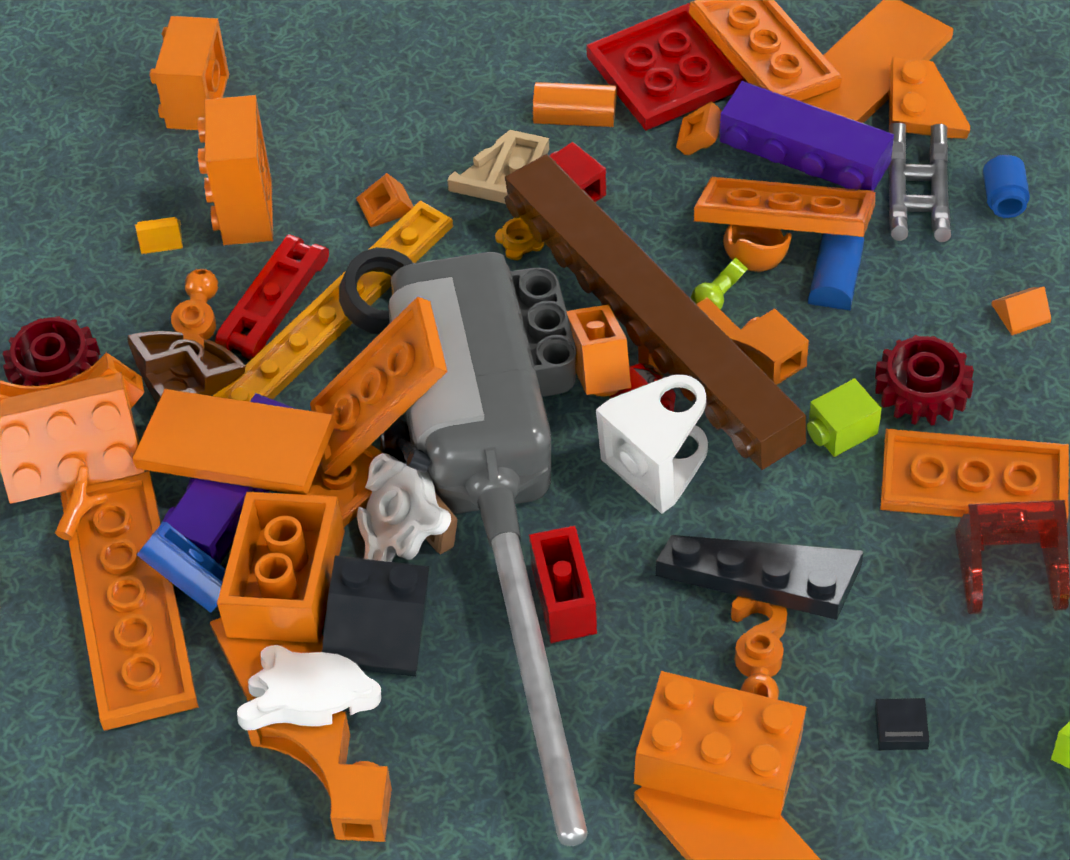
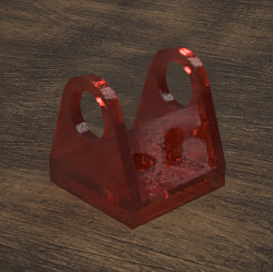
(1014, 524)

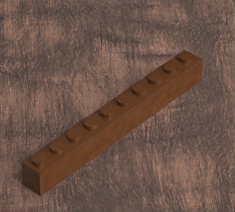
(656, 312)

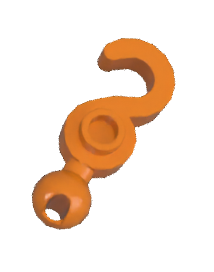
(195, 316)
(759, 649)

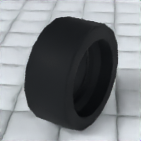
(353, 306)

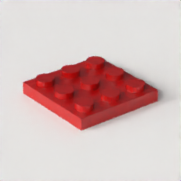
(664, 67)

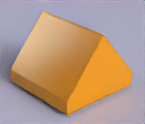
(159, 235)

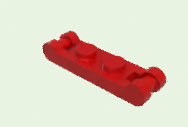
(271, 296)

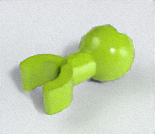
(722, 283)

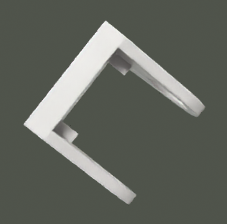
(643, 437)

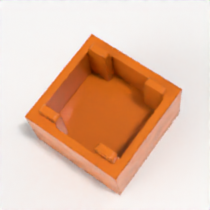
(189, 70)

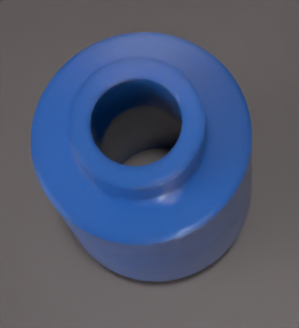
(1006, 186)

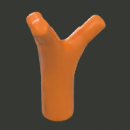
(77, 505)

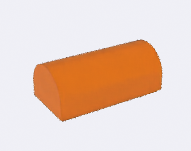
(574, 104)

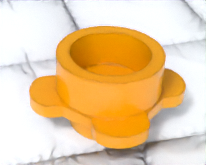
(514, 230)

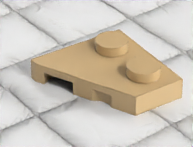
(492, 164)

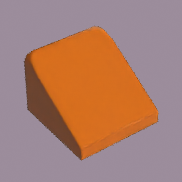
(384, 201)

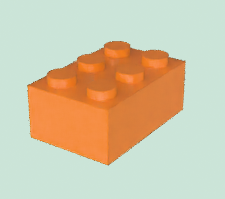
(236, 170)
(63, 428)
(281, 567)
(719, 745)

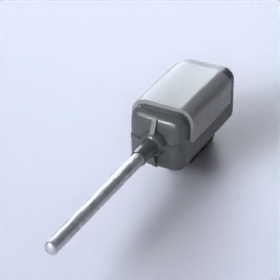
(492, 447)

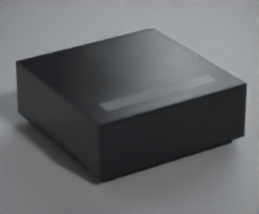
(902, 724)

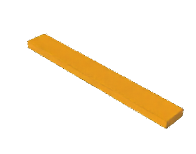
(324, 318)

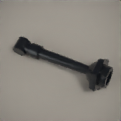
(397, 443)

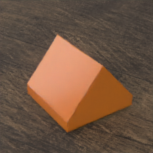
(1023, 309)

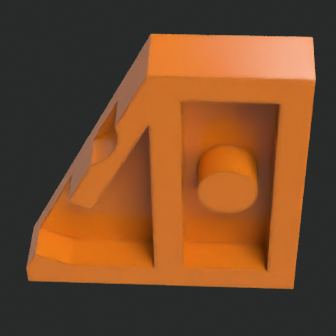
(923, 99)

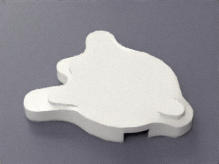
(399, 510)
(305, 689)

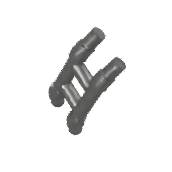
(934, 172)

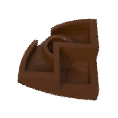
(182, 364)

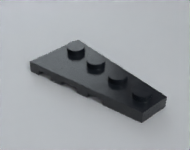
(773, 573)

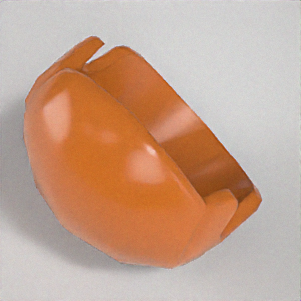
(756, 247)

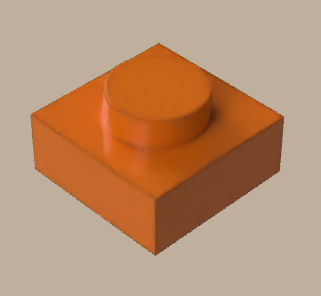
(699, 129)

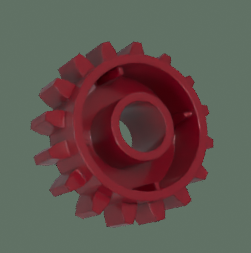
(49, 352)
(924, 379)

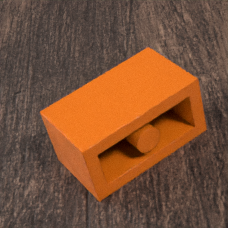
(600, 350)

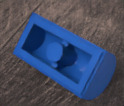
(836, 271)
(184, 565)

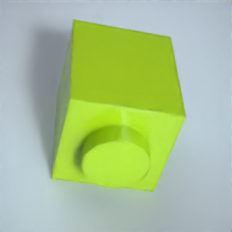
(843, 418)

